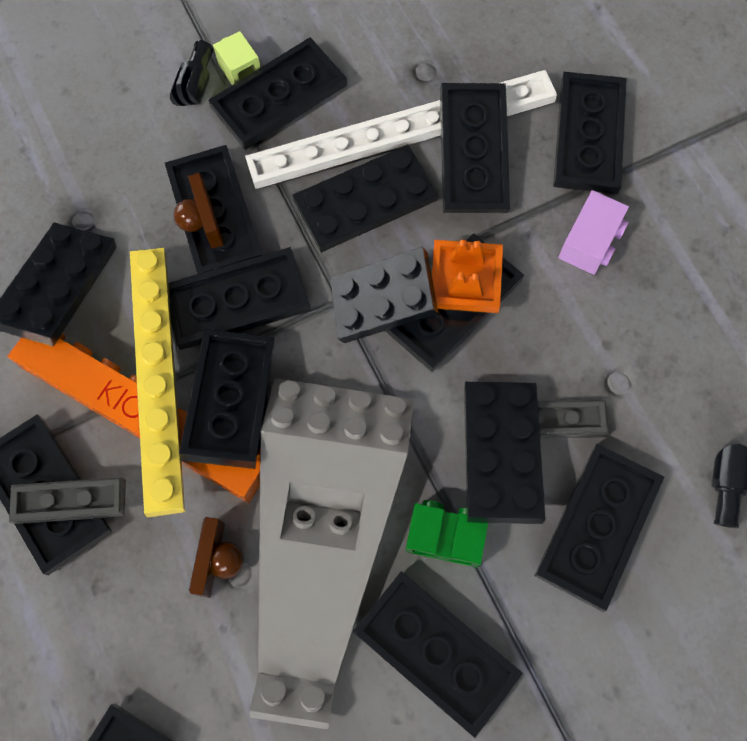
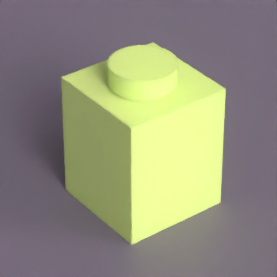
(236, 57)

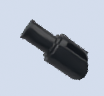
(192, 76)
(730, 483)

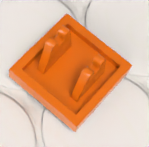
(467, 275)

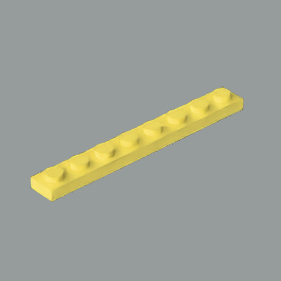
(156, 385)

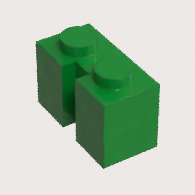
(445, 535)

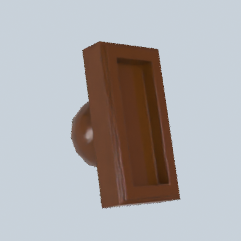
(198, 213)
(214, 558)

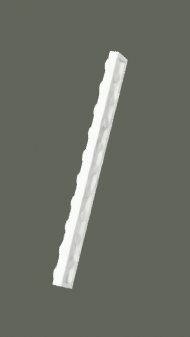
(380, 135)

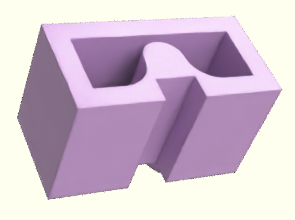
(593, 232)

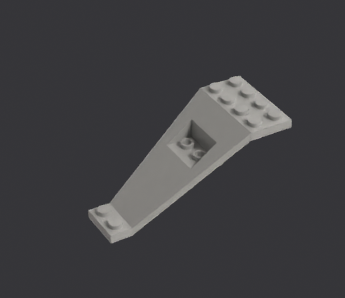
(333, 462)

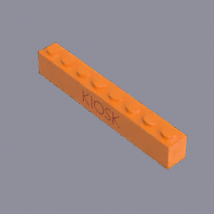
(115, 398)

